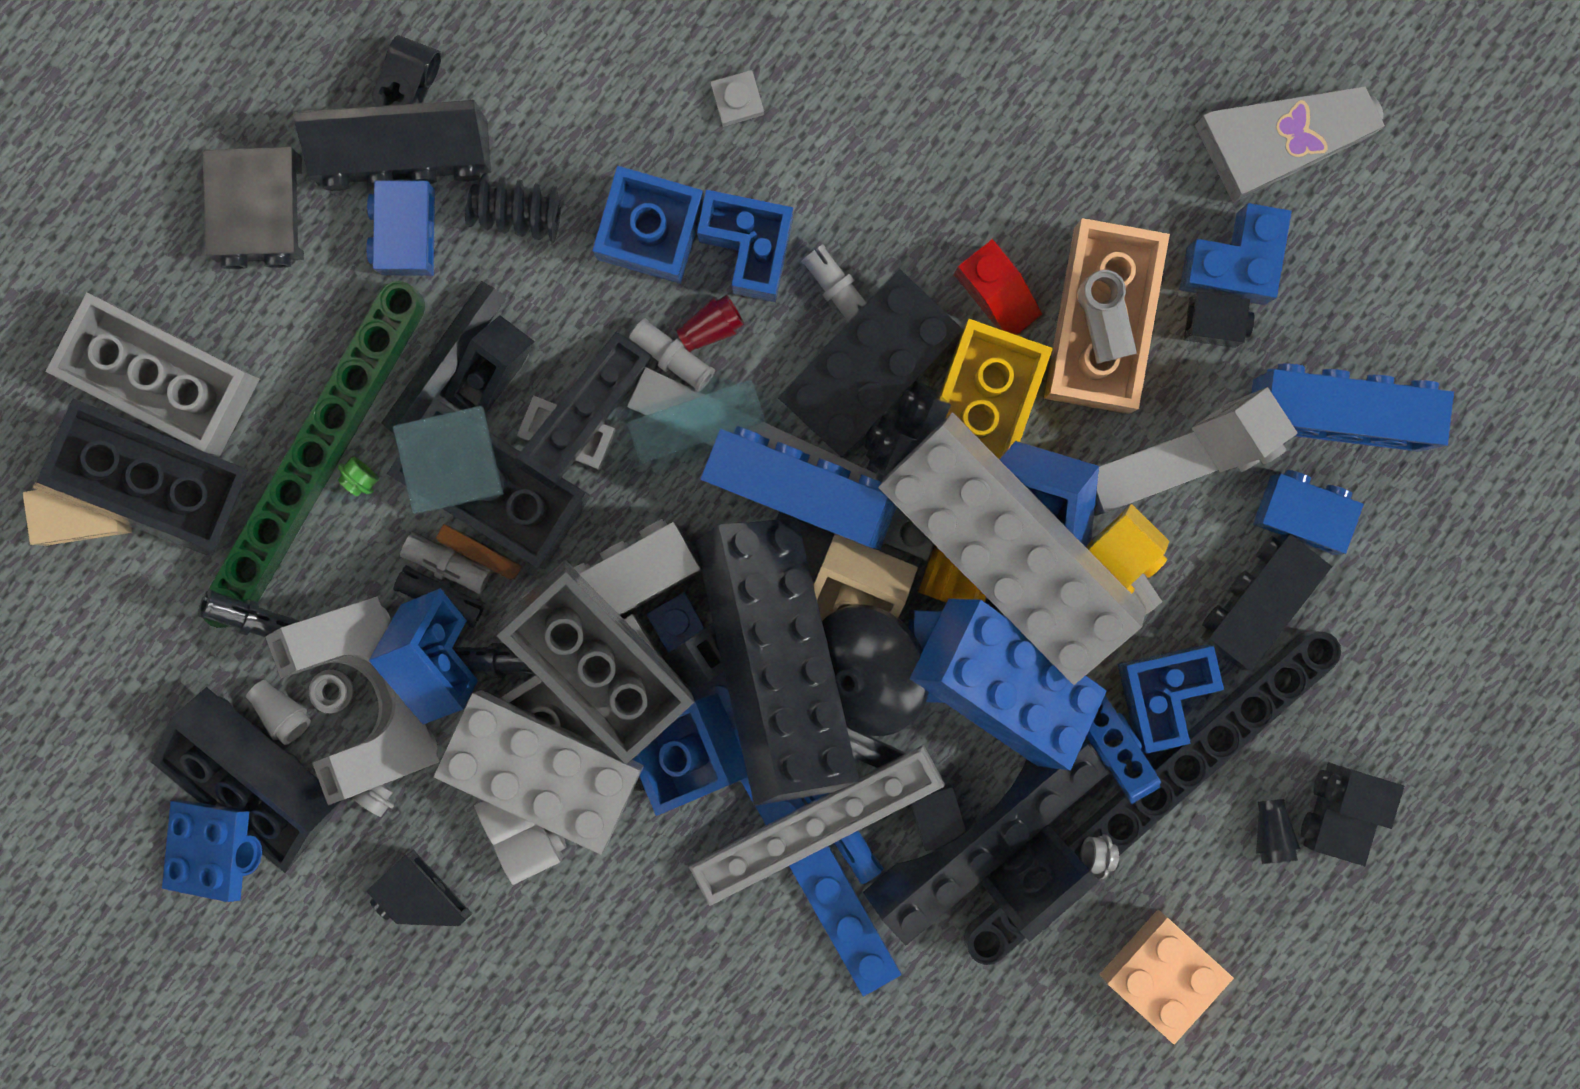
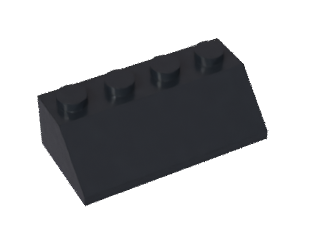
(394, 143)
(236, 766)

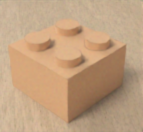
(1166, 976)

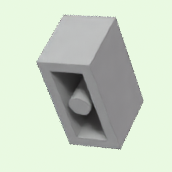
(1245, 431)

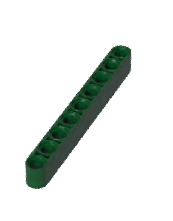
(318, 431)

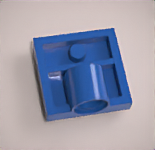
(208, 851)

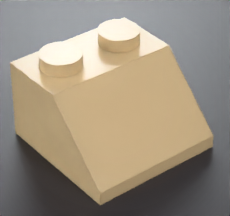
(861, 576)

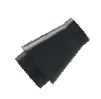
(1275, 833)

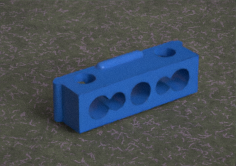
(1130, 749)

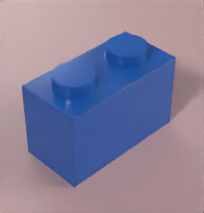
(402, 228)
(1309, 513)

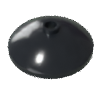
(880, 659)

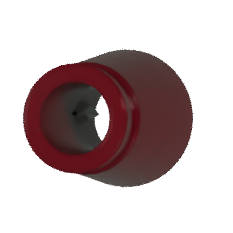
(712, 323)

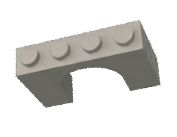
(398, 740)

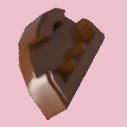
(478, 552)

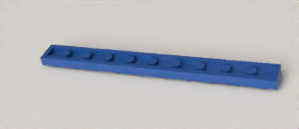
(818, 873)

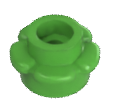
(357, 477)

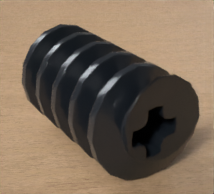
(513, 208)

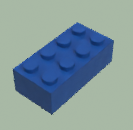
(1361, 410)
(793, 486)
(1006, 684)

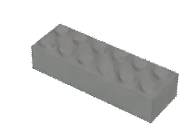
(1013, 549)

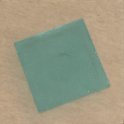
(448, 460)

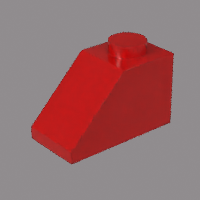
(998, 289)

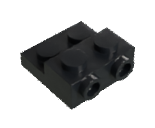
(893, 440)

